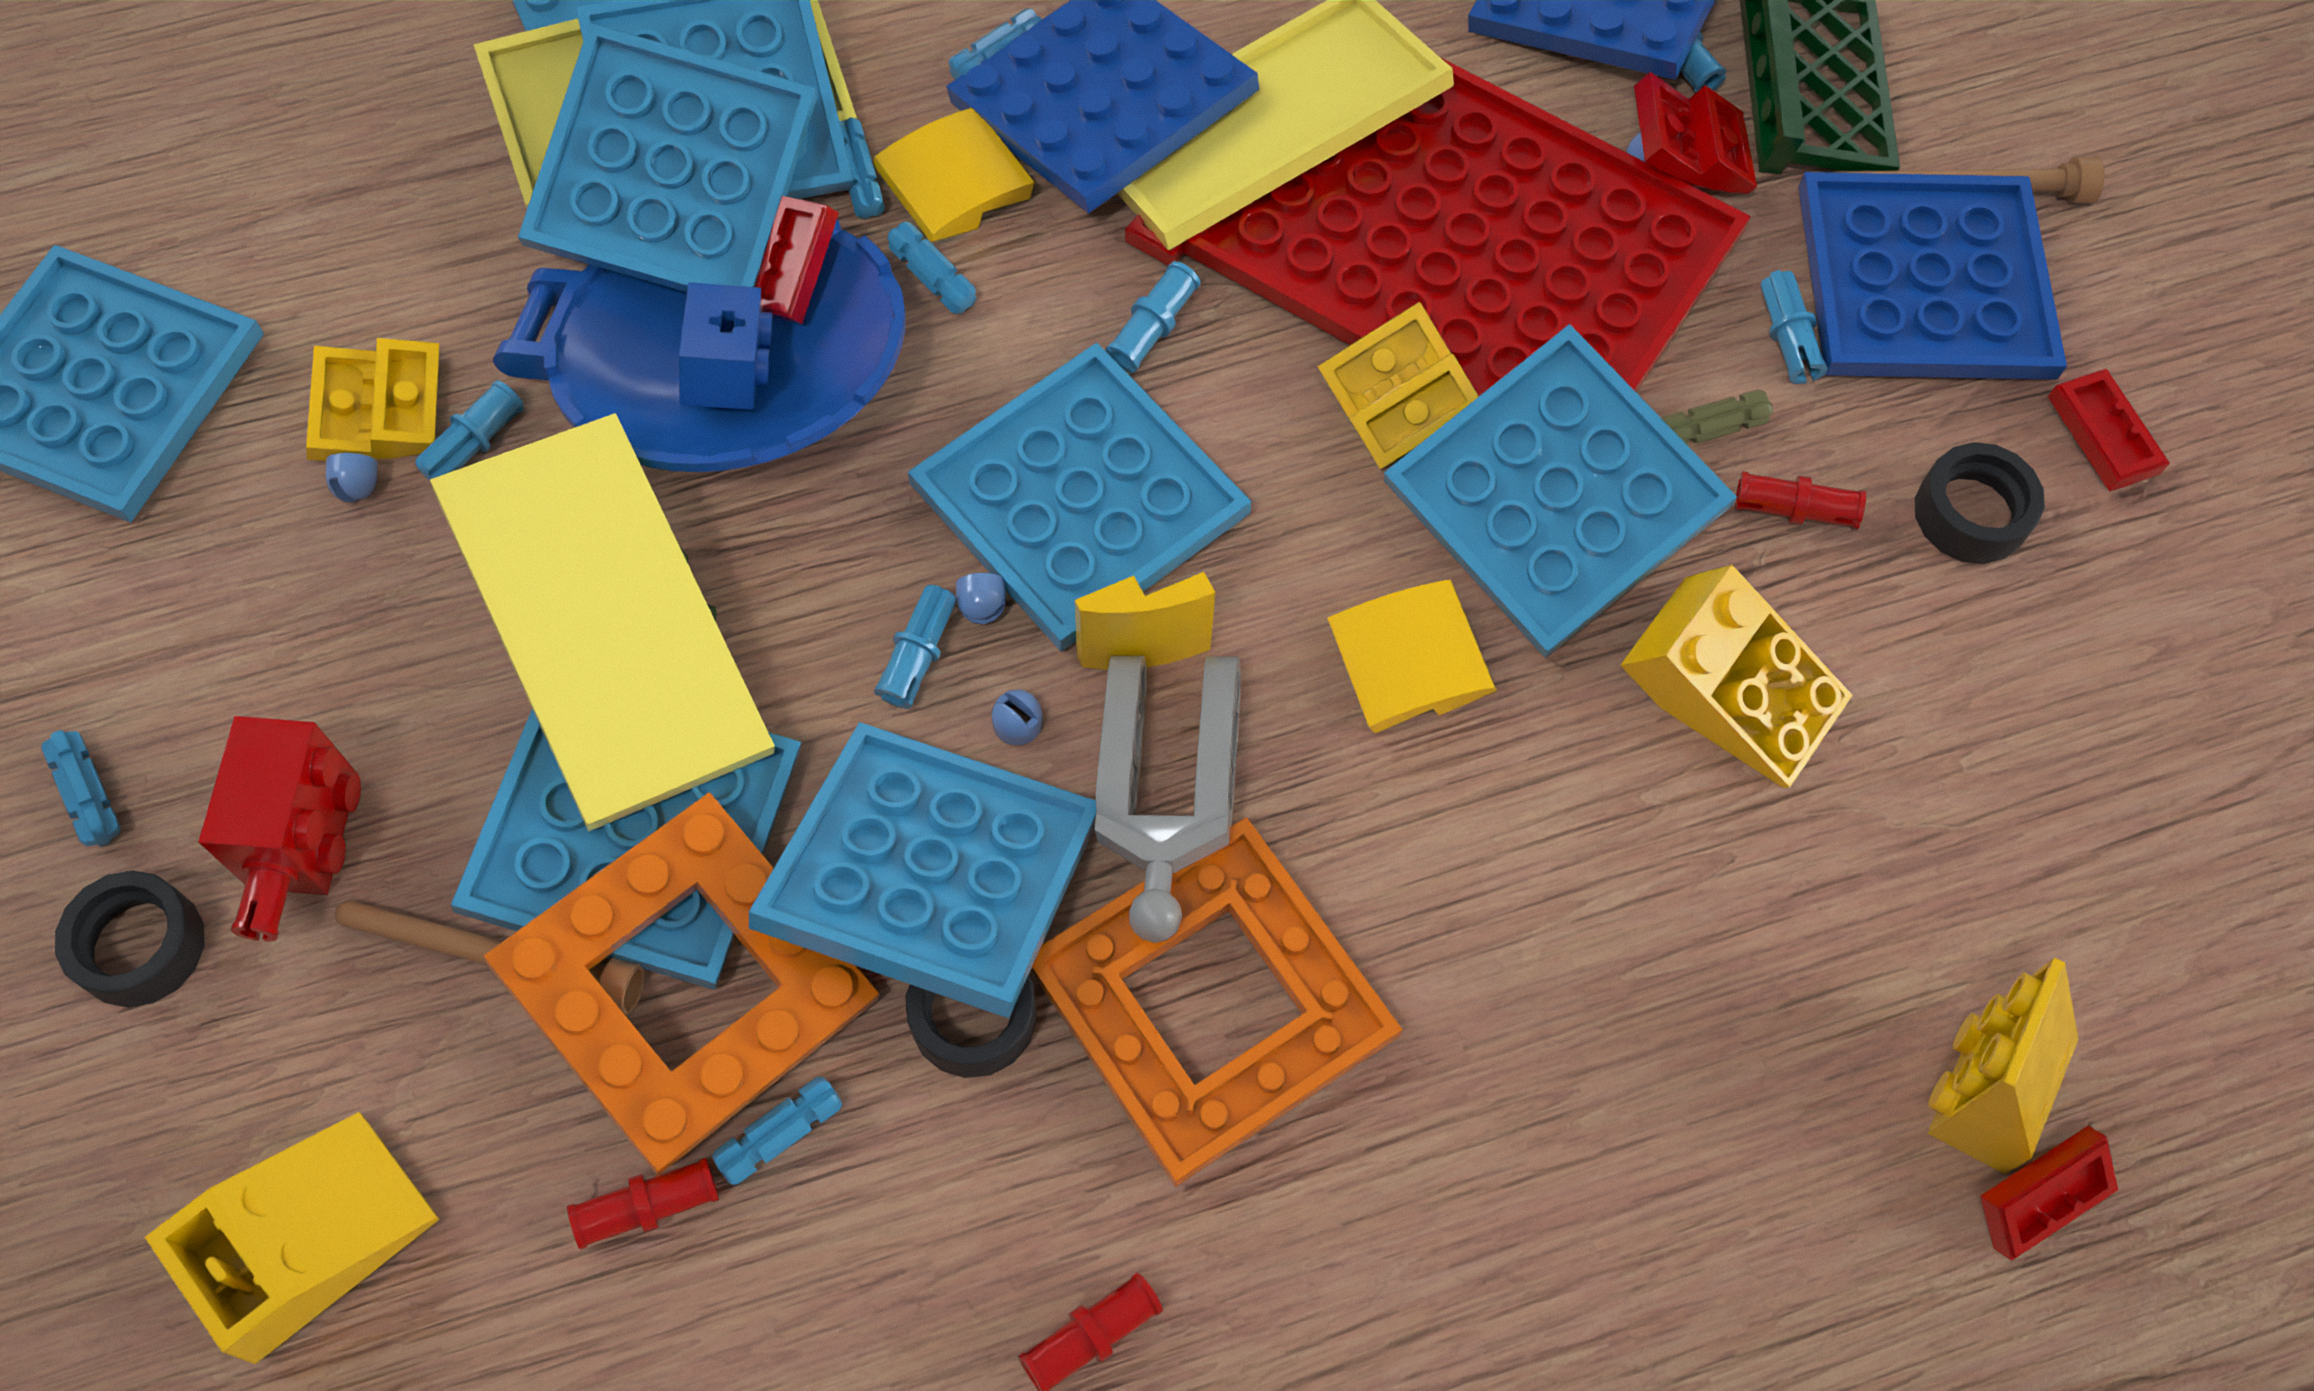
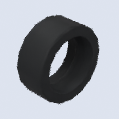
(1991, 466)
(97, 906)
(976, 1060)

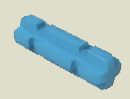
(992, 42)
(865, 191)
(931, 267)
(80, 788)
(776, 1130)

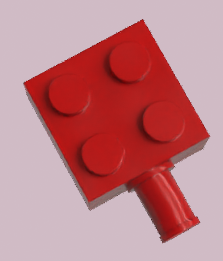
(278, 816)

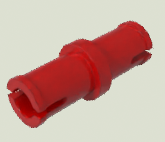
(1800, 500)
(642, 1203)
(1090, 1333)

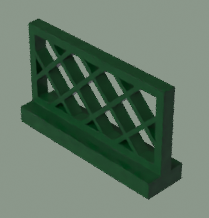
(1778, 70)

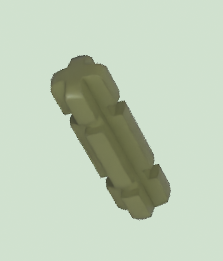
(1721, 417)

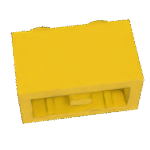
(1737, 674)
(2008, 1070)
(290, 1236)

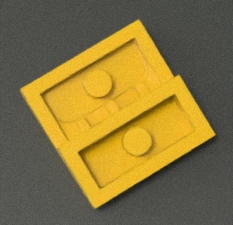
(953, 174)
(1398, 384)
(373, 400)
(1158, 626)
(1411, 654)

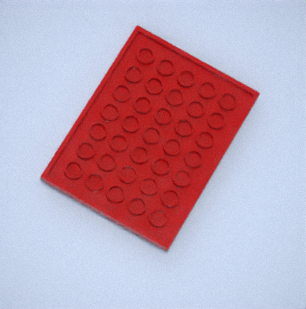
(1490, 224)

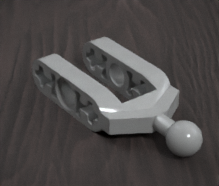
(1163, 842)

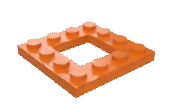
(656, 1108)
(1201, 1122)

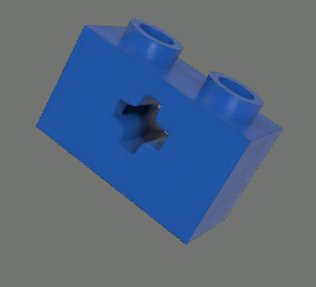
(722, 346)

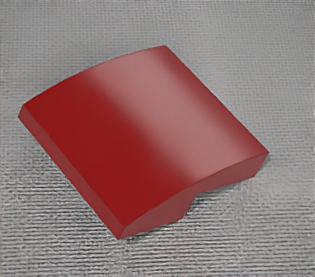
(1695, 137)

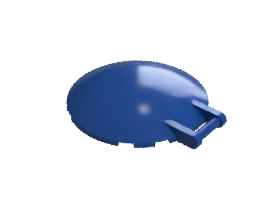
(619, 346)

